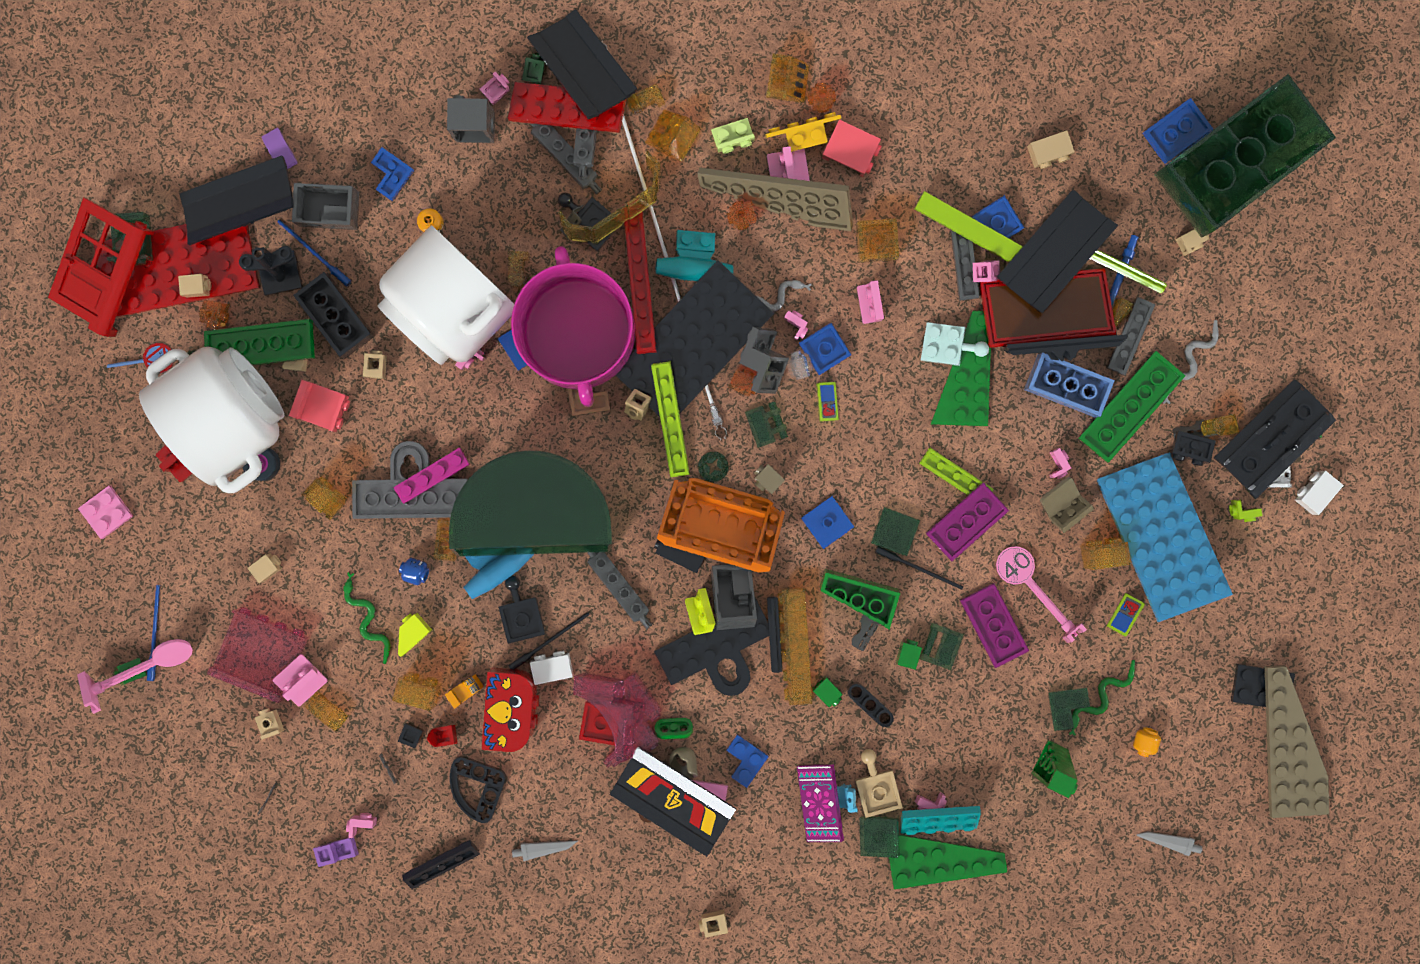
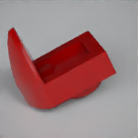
(442, 736)

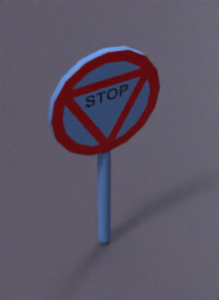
(151, 354)

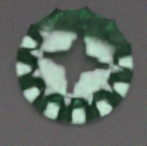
(716, 475)

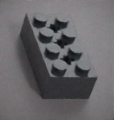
(321, 314)

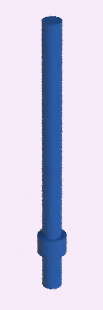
(1127, 255)

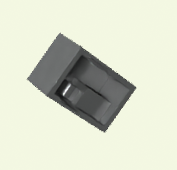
(470, 120)
(325, 206)
(733, 597)

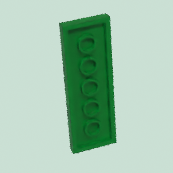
(266, 342)
(1131, 406)

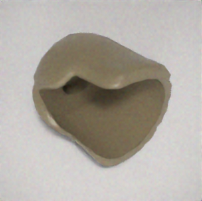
(687, 755)

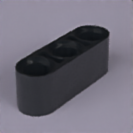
(874, 712)

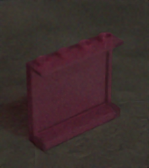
(256, 653)

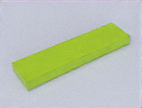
(950, 472)

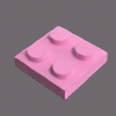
(105, 512)

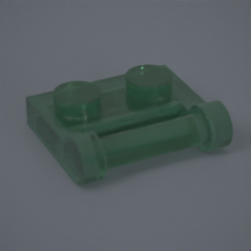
(946, 649)

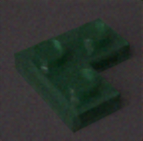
(1061, 704)

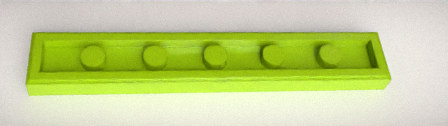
(967, 227)
(670, 418)

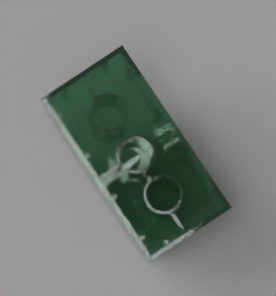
(1244, 156)
(529, 507)

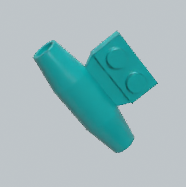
(694, 257)

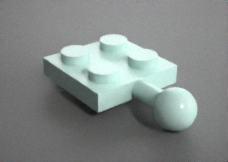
(945, 344)

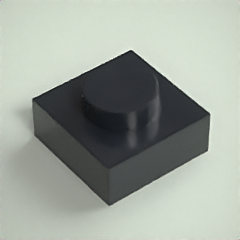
(410, 735)

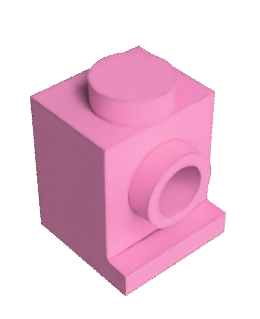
(986, 271)

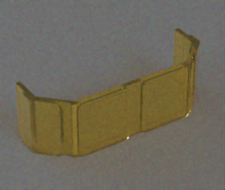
(616, 219)

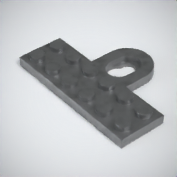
(380, 499)

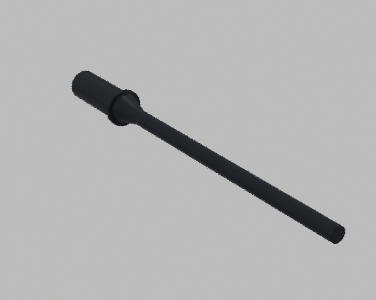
(894, 557)
(526, 656)

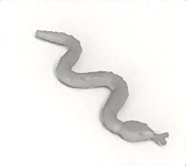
(795, 284)
(1189, 357)

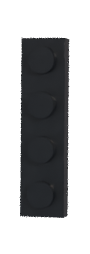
(440, 864)

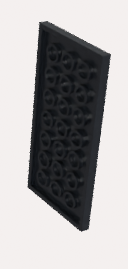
(698, 336)

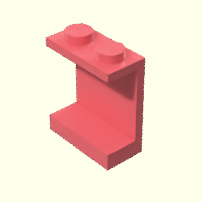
(852, 147)
(319, 406)

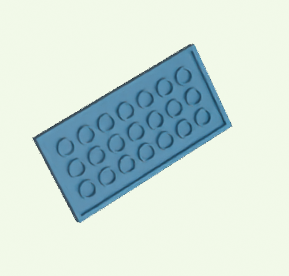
(1164, 537)

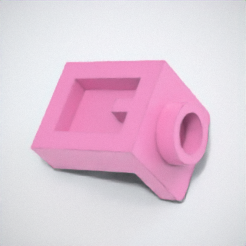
(462, 365)

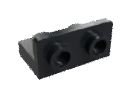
(1192, 448)

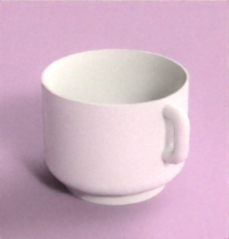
(442, 300)
(212, 413)

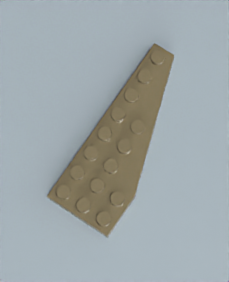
(817, 202)
(1294, 764)

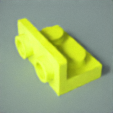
(700, 612)

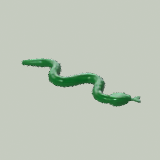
(348, 587)
(1103, 696)

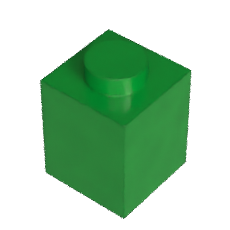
(908, 654)
(827, 692)

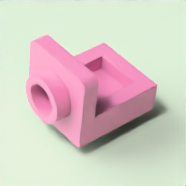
(495, 88)
(795, 319)
(1061, 460)
(928, 804)
(365, 820)

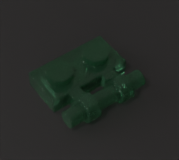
(760, 425)

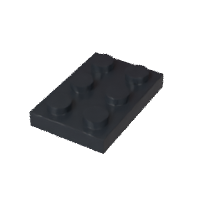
(1250, 685)

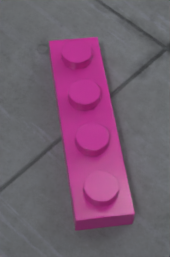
(431, 475)

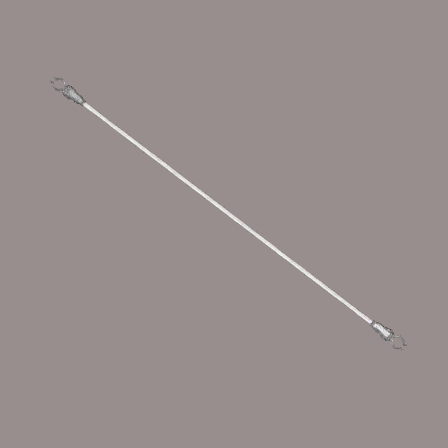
(716, 417)

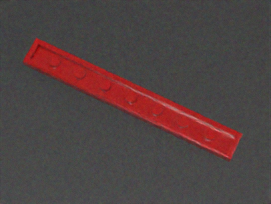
(640, 285)

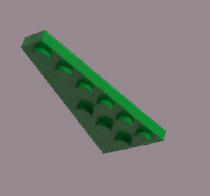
(967, 386)
(934, 861)

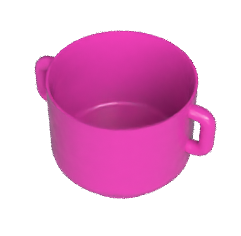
(573, 326)

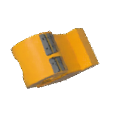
(464, 691)

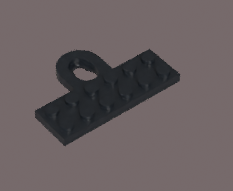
(701, 651)

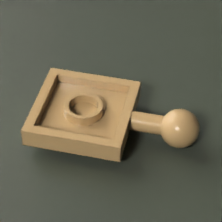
(879, 790)

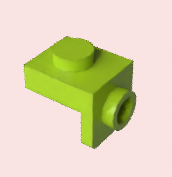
(1248, 515)

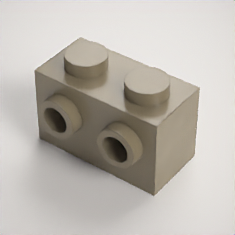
(767, 479)

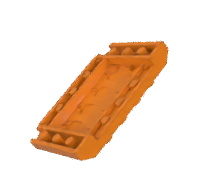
(721, 524)

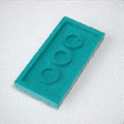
(940, 820)

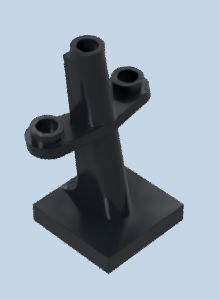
(277, 269)

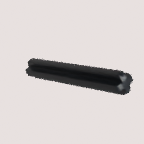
(774, 634)

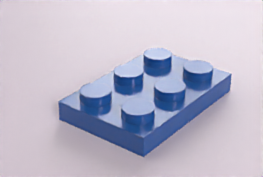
(1177, 130)

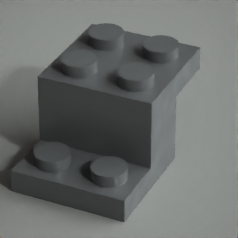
(762, 359)

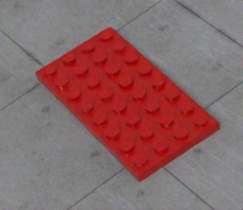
(157, 282)

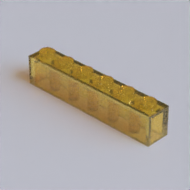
(796, 646)

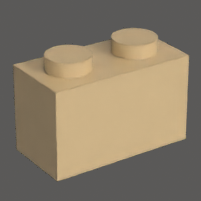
(1050, 150)

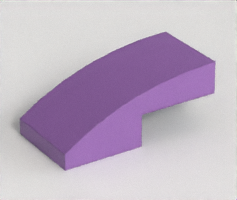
(278, 146)
(335, 851)

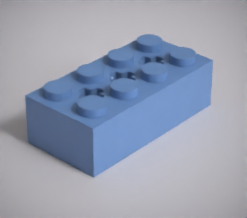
(1079, 378)

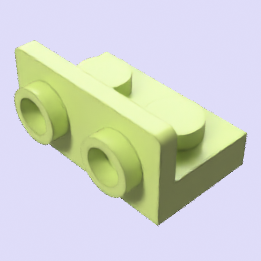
(733, 135)

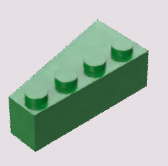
(864, 596)
(1056, 769)

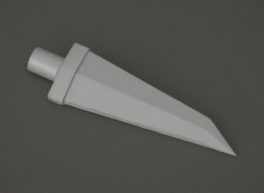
(1177, 843)
(534, 850)

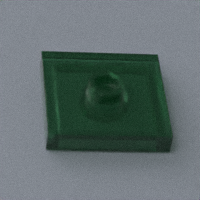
(895, 531)
(879, 837)

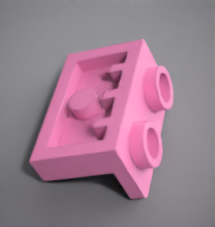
(870, 302)

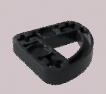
(490, 785)

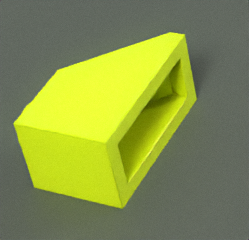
(411, 632)

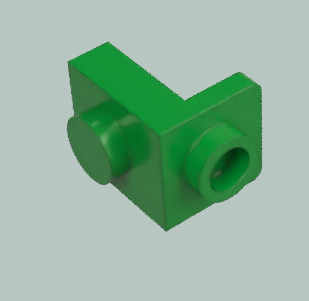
(126, 666)

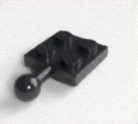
(590, 215)
(522, 617)

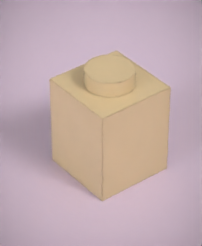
(194, 285)
(265, 567)

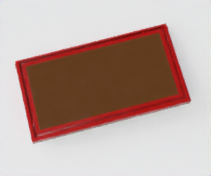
(1077, 312)

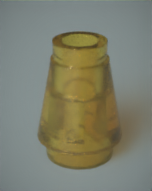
(1121, 309)

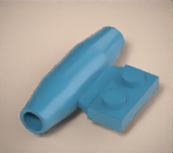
(493, 571)

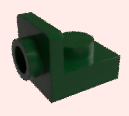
(533, 68)

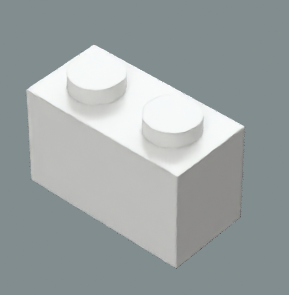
(1318, 492)
(551, 668)

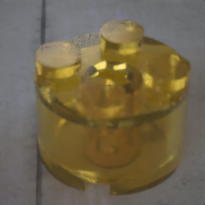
(324, 498)

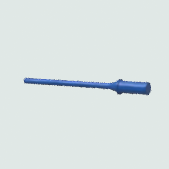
(334, 270)
(151, 671)

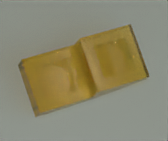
(326, 711)

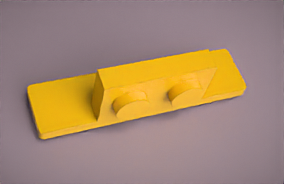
(805, 135)

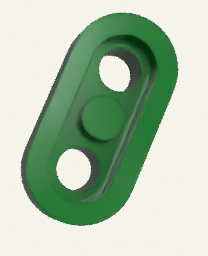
(674, 728)

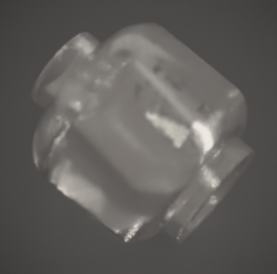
(799, 365)

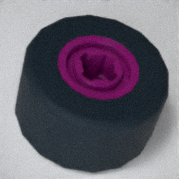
(270, 465)

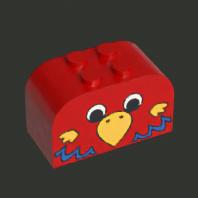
(509, 710)

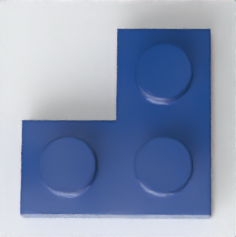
(396, 173)
(751, 760)

